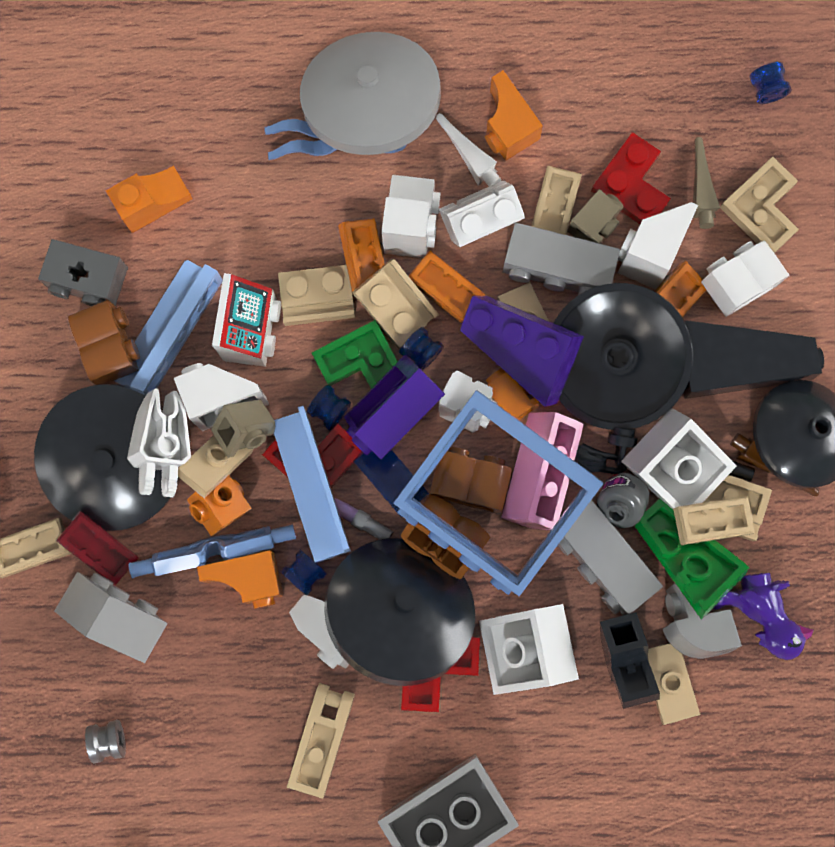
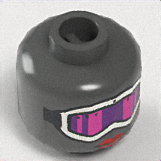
(623, 500)

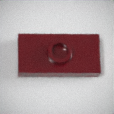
(96, 548)

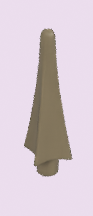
(704, 192)

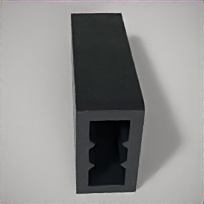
(748, 359)

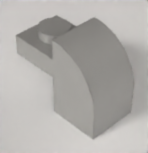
(696, 637)

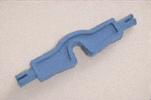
(197, 553)

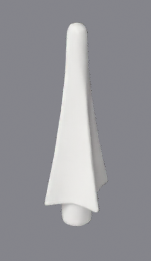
(477, 161)

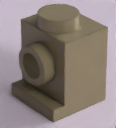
(596, 218)
(243, 426)

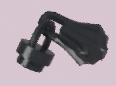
(595, 460)

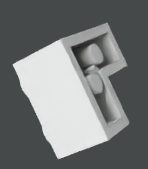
(408, 216)

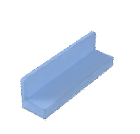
(172, 324)
(310, 486)

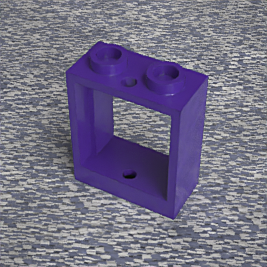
(392, 408)

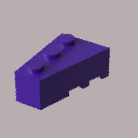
(523, 345)

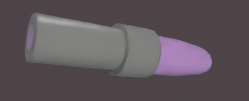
(363, 521)

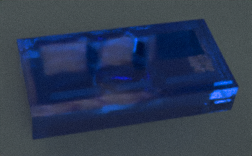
(388, 476)

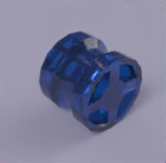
(770, 83)
(421, 348)
(328, 407)
(303, 572)

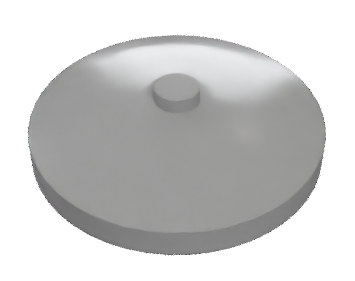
(370, 93)

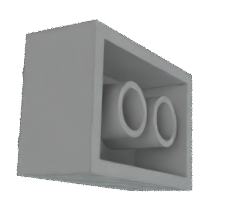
(451, 811)

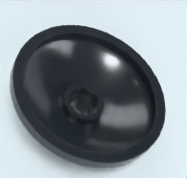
(788, 436)

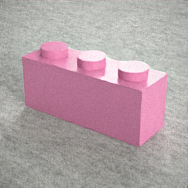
(537, 486)

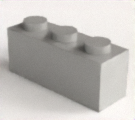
(558, 260)
(609, 561)

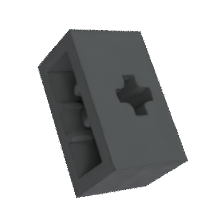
(67, 261)

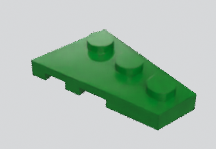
(699, 569)

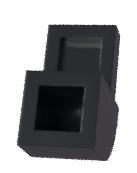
(627, 660)

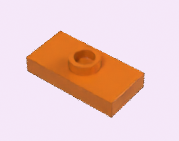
(361, 249)
(444, 285)
(682, 287)

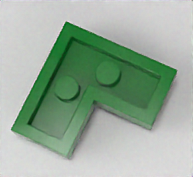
(358, 351)

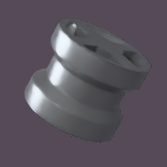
(105, 741)

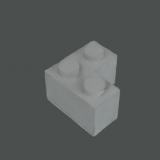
(109, 618)

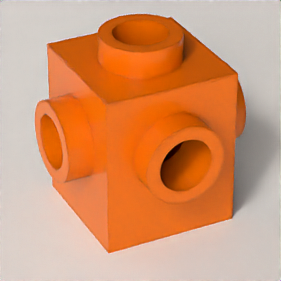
(220, 506)

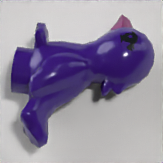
(763, 603)

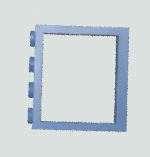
(473, 555)

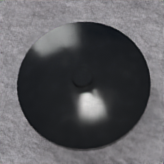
(630, 359)
(85, 460)
(398, 614)

